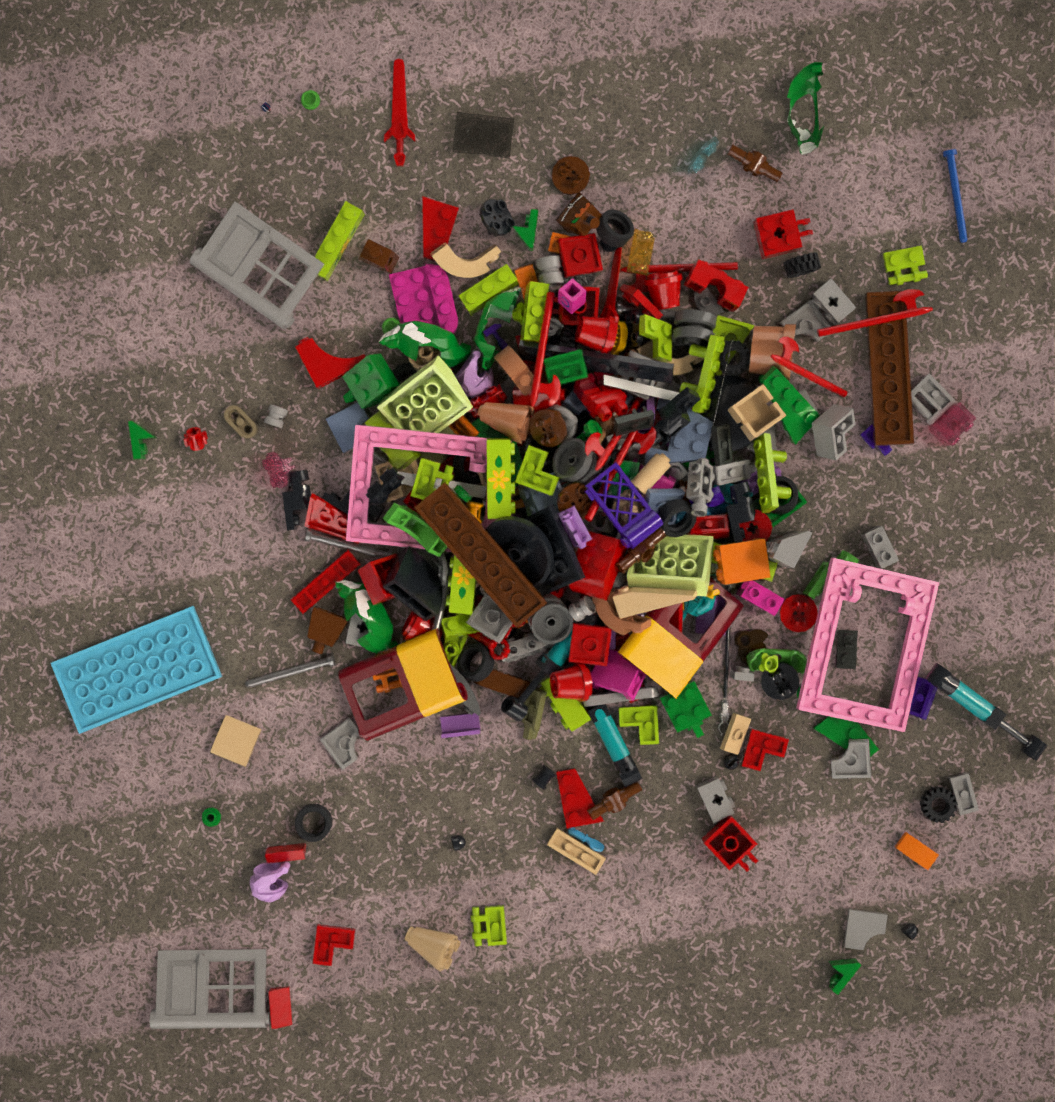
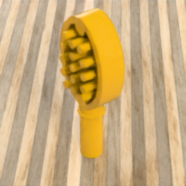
(621, 338)

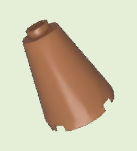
(507, 419)

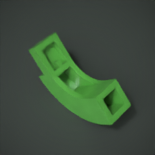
(416, 526)

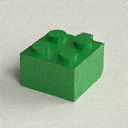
(369, 381)
(687, 709)

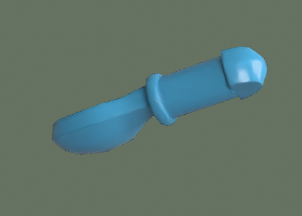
(593, 844)

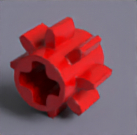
(195, 438)

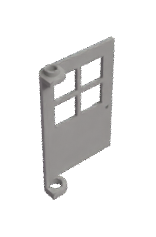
(235, 252)
(185, 987)

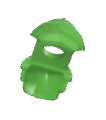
(792, 657)

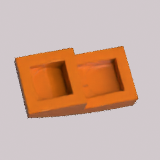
(524, 276)
(916, 850)

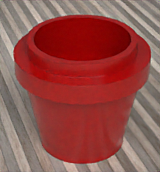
(664, 288)
(597, 333)
(417, 626)
(572, 683)

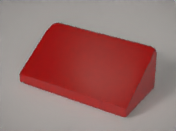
(711, 526)
(285, 853)
(280, 1007)

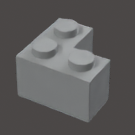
(830, 431)

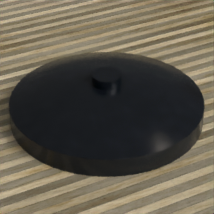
(733, 390)
(525, 546)

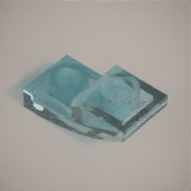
(699, 159)

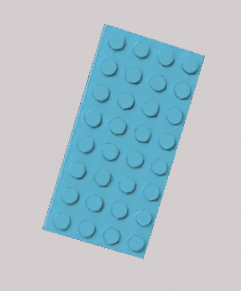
(136, 669)

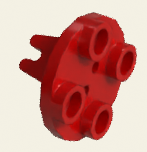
(798, 622)

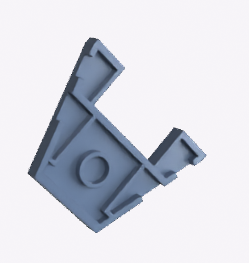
(689, 443)

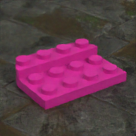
(425, 297)

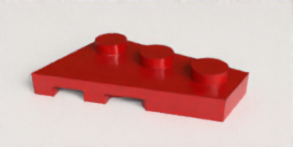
(437, 224)
(326, 518)
(575, 799)

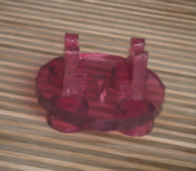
(277, 469)

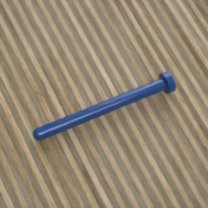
(956, 194)

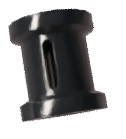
(544, 777)

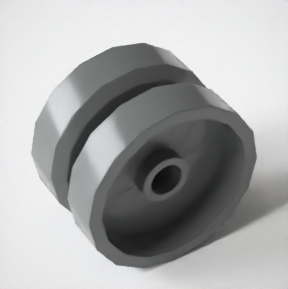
(693, 327)
(573, 464)
(552, 621)

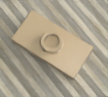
(735, 733)

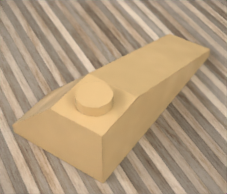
(644, 599)

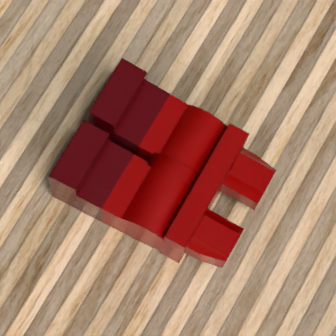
(600, 398)

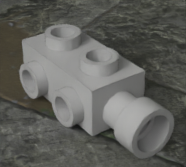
(700, 486)
(523, 648)

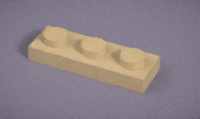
(576, 851)

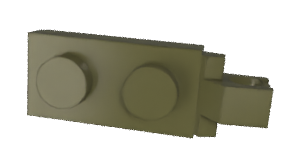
(532, 720)

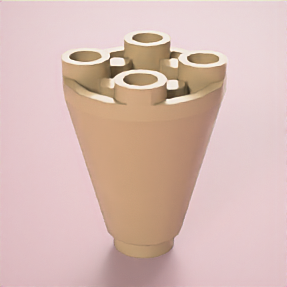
(433, 946)

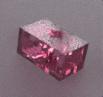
(942, 429)

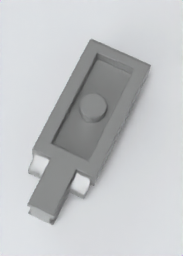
(733, 472)

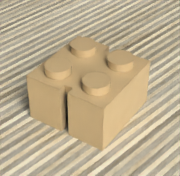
(755, 413)

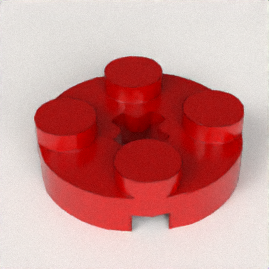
(764, 527)

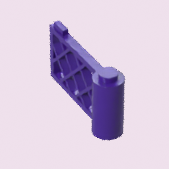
(641, 525)

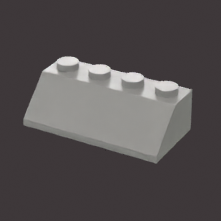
(787, 548)

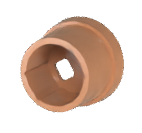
(765, 344)

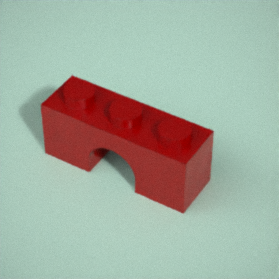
(731, 290)

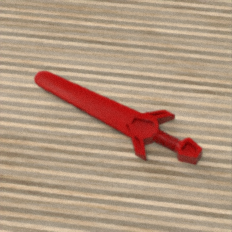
(399, 124)
(609, 308)

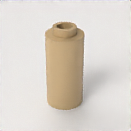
(651, 473)

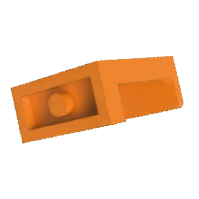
(742, 561)

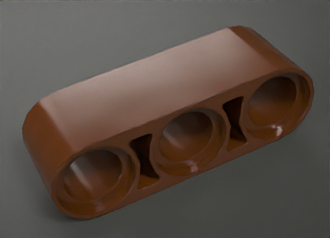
(504, 683)

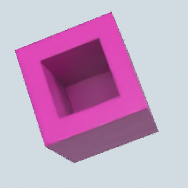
(572, 296)

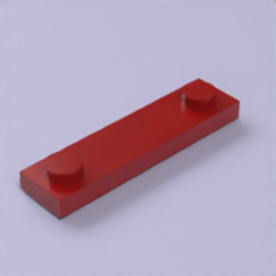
(325, 581)

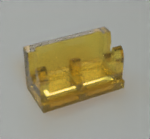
(640, 252)

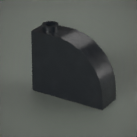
(415, 584)

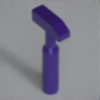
(493, 330)

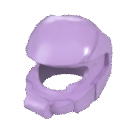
(471, 383)
(263, 879)

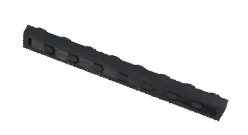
(606, 362)

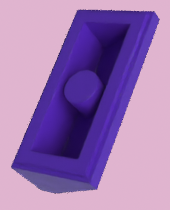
(922, 698)

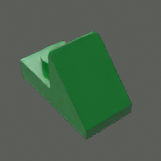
(528, 234)
(137, 435)
(846, 970)

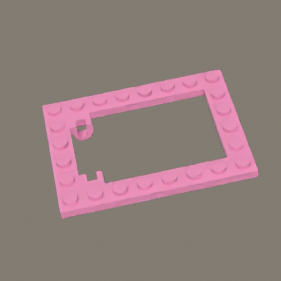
(371, 436)
(920, 601)

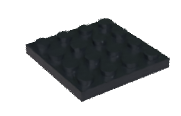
(566, 565)

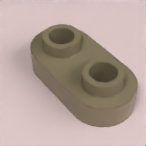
(240, 422)

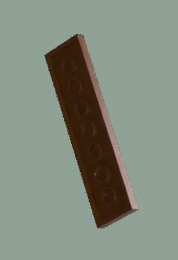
(889, 372)
(480, 554)

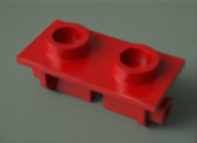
(492, 395)

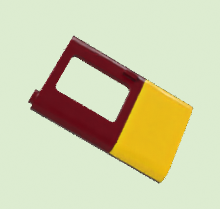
(667, 653)
(424, 677)

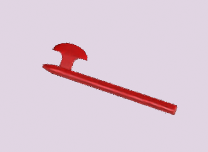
(639, 284)
(907, 296)
(790, 345)
(554, 388)
(646, 442)
(594, 445)

